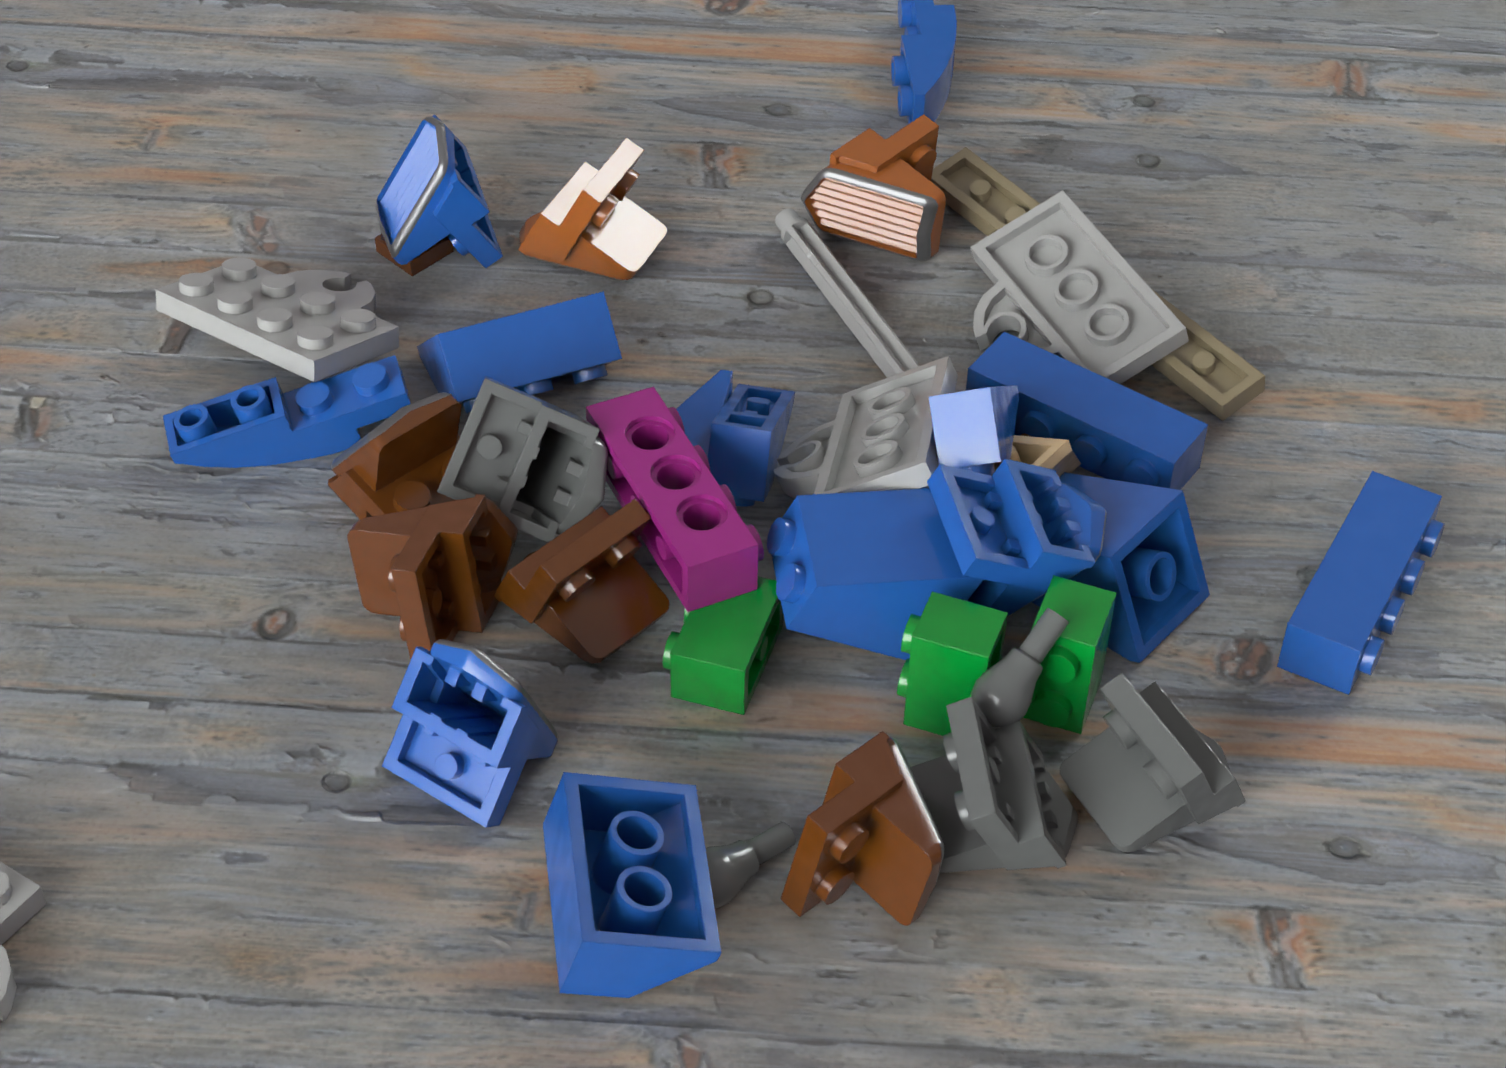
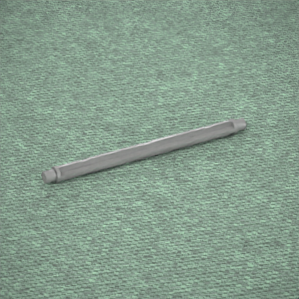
(844, 294)

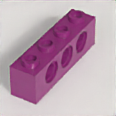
(693, 519)

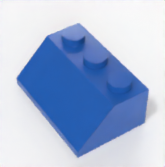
(524, 349)
(627, 884)

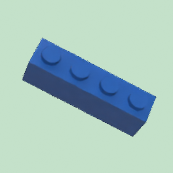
(1106, 423)
(1360, 584)

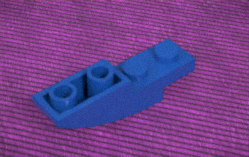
(925, 58)
(274, 427)

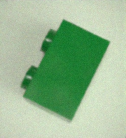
(725, 649)
(948, 653)
(1077, 658)

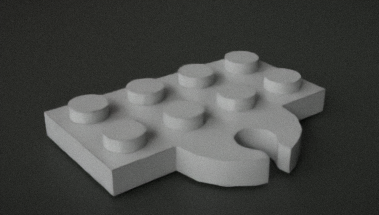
(1071, 294)
(293, 319)
(876, 441)

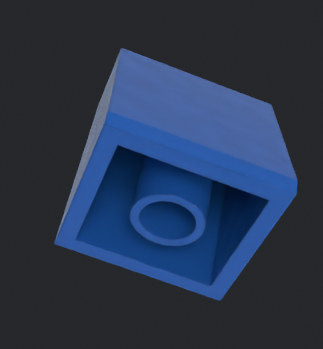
(1145, 559)
(862, 565)

